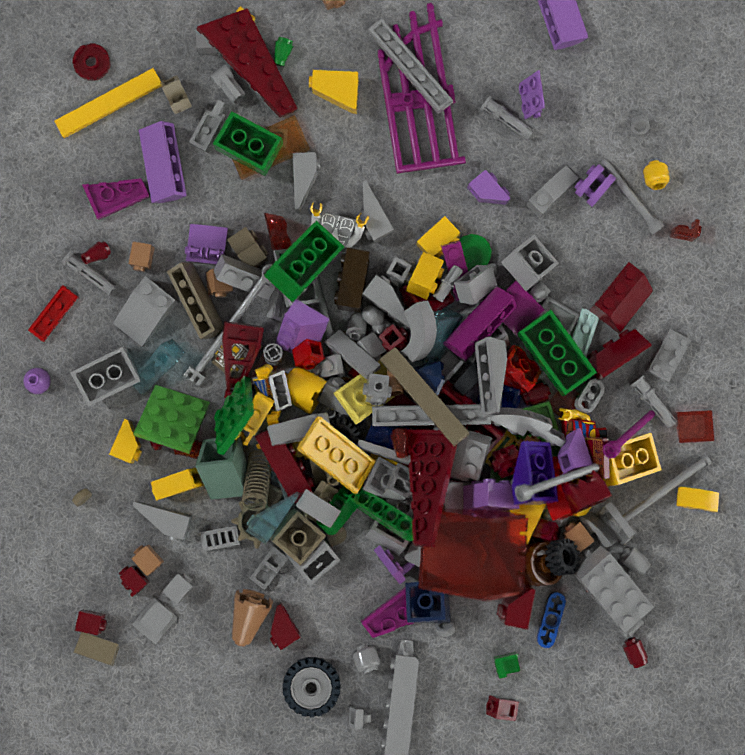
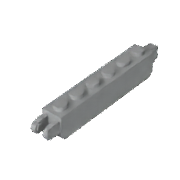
(401, 700)

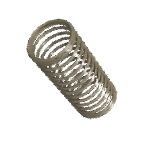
(252, 494)

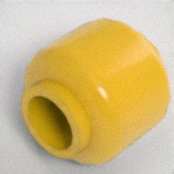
(656, 175)

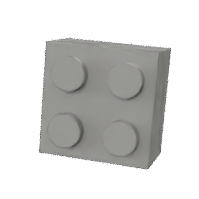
(529, 262)

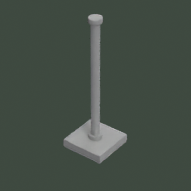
(618, 522)

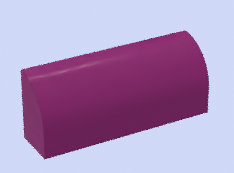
(481, 322)

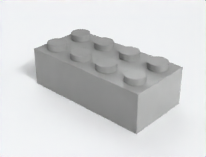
(613, 589)

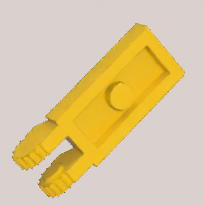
(262, 406)

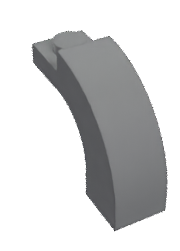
(423, 331)

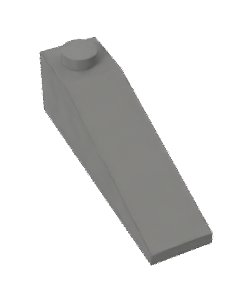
(491, 368)

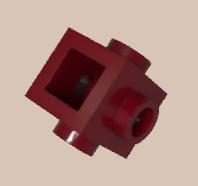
(390, 336)
(505, 460)

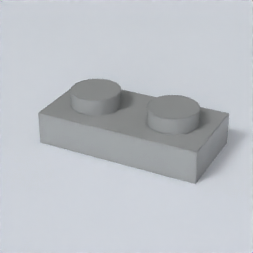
(329, 367)

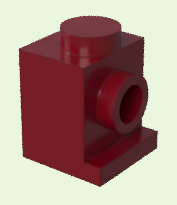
(133, 579)

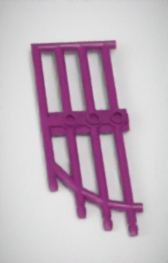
(412, 100)

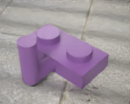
(394, 568)

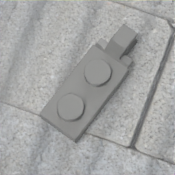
(208, 127)

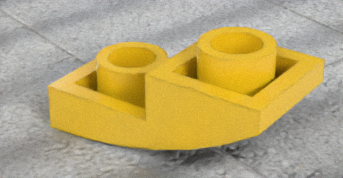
(697, 499)

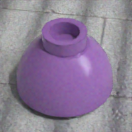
(37, 380)

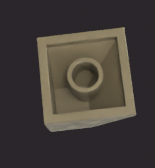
(297, 536)

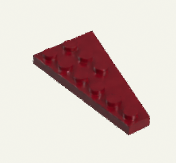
(429, 479)

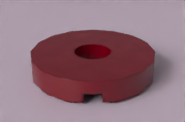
(94, 72)

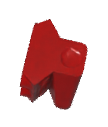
(520, 370)

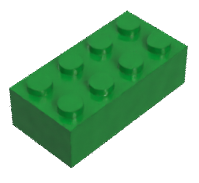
(304, 261)
(556, 353)

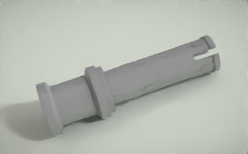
(499, 113)
(83, 269)
(648, 394)

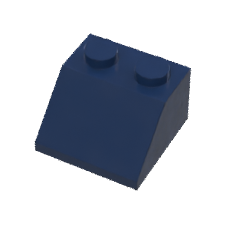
(426, 605)

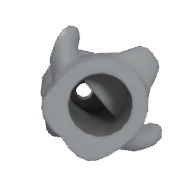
(375, 318)

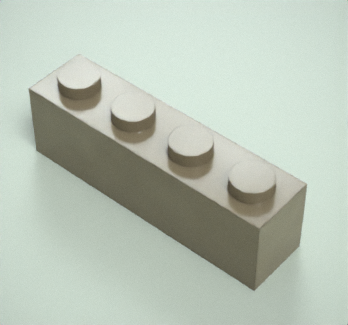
(196, 300)

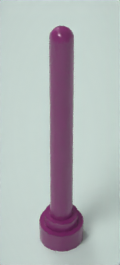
(613, 448)

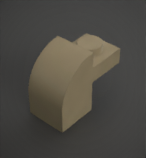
(175, 94)

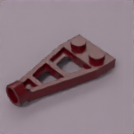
(239, 334)

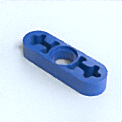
(542, 632)

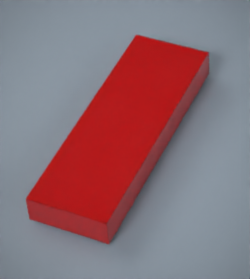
(53, 313)

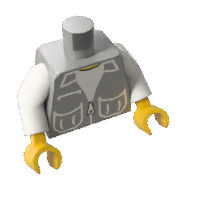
(344, 229)

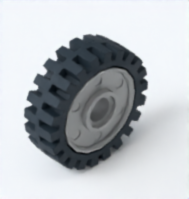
(311, 702)

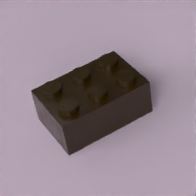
(352, 280)

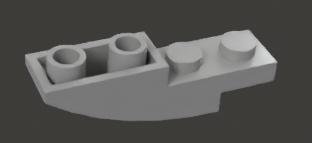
(521, 420)

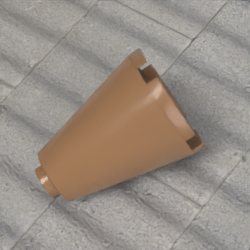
(248, 615)

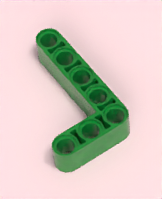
(373, 507)

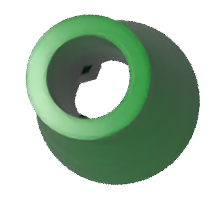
(282, 50)

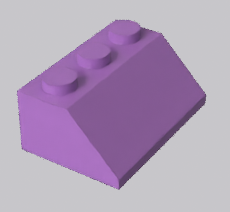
(300, 324)

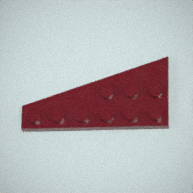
(248, 55)

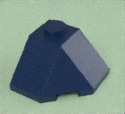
(432, 375)

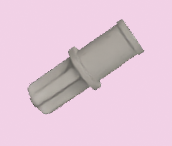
(447, 283)

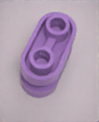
(594, 173)

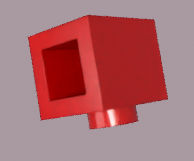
(308, 354)

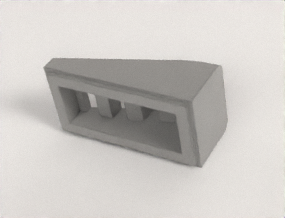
(235, 532)

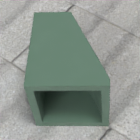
(221, 473)

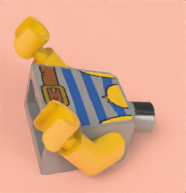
(275, 386)

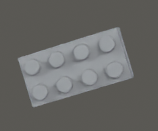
(668, 355)

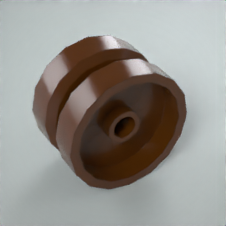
(536, 570)

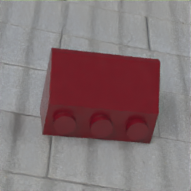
(622, 298)
(618, 352)
(517, 609)

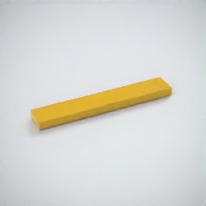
(108, 103)

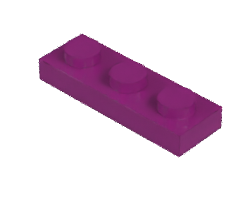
(453, 256)

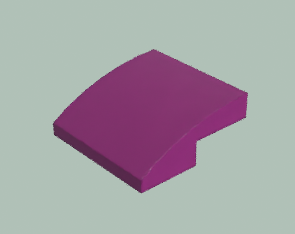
(527, 309)

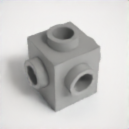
(398, 266)
(377, 389)

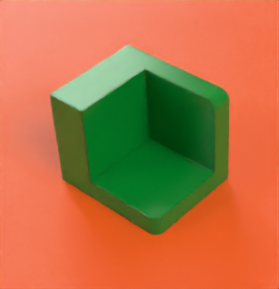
(506, 664)

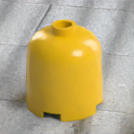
(304, 388)

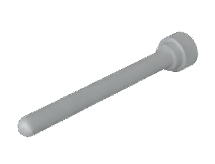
(653, 224)
(525, 492)

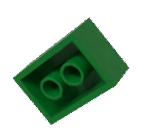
(248, 143)

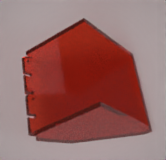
(476, 555)

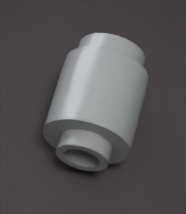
(356, 326)
(635, 561)

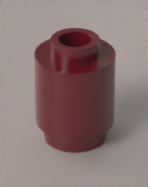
(536, 395)
(635, 652)

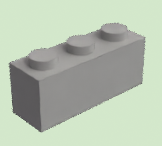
(241, 275)

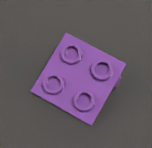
(532, 96)
(206, 243)

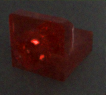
(684, 233)

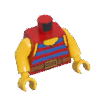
(576, 419)

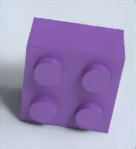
(489, 495)

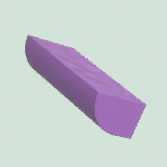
(563, 22)
(162, 162)

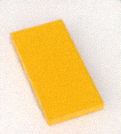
(336, 455)

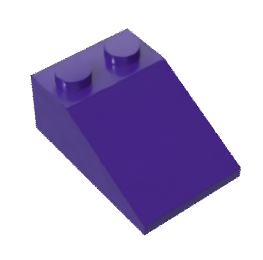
(534, 467)

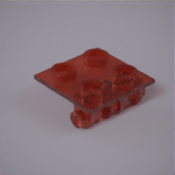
(277, 231)

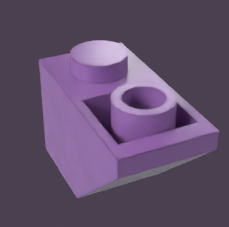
(487, 189)
(574, 452)

